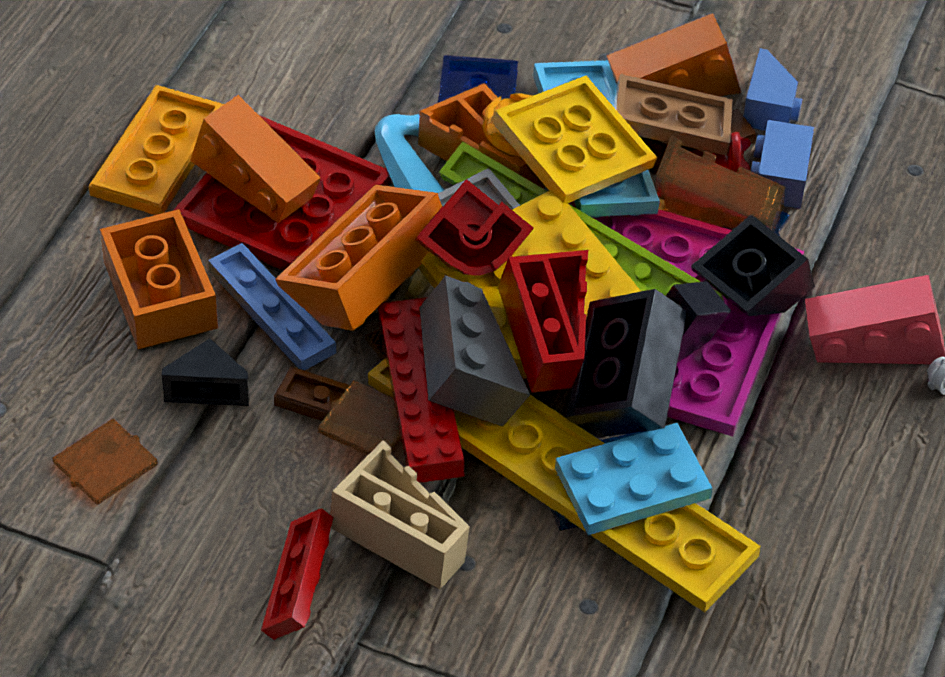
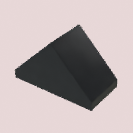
(206, 377)

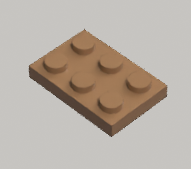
(667, 111)

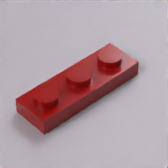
(297, 574)

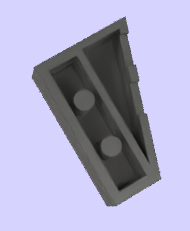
(467, 354)

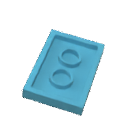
(633, 478)

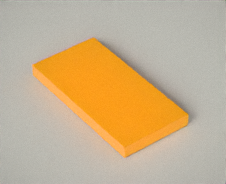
(153, 152)

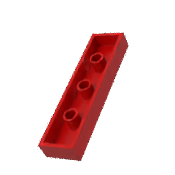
(426, 428)

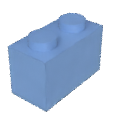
(784, 158)

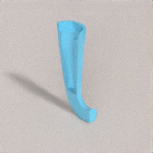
(399, 157)

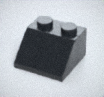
(756, 269)

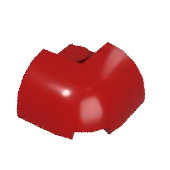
(473, 232)

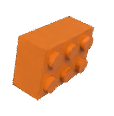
(159, 279)

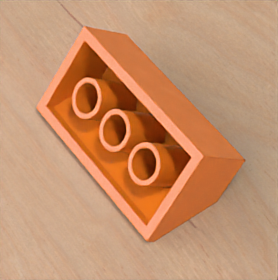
(361, 256)

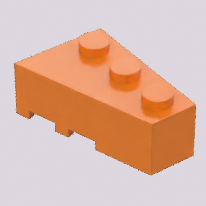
(253, 160)

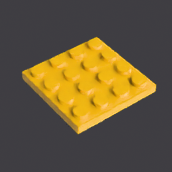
(555, 230)

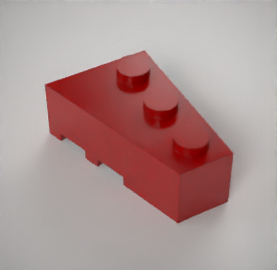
(547, 315)

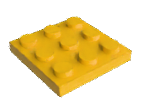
(573, 139)

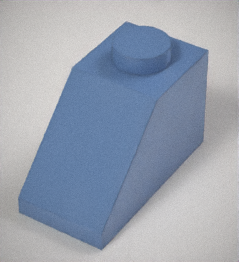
(771, 93)

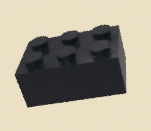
(627, 364)

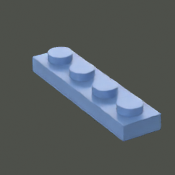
(271, 307)

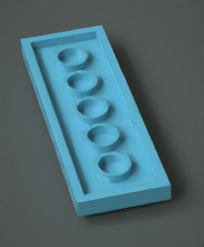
(628, 197)

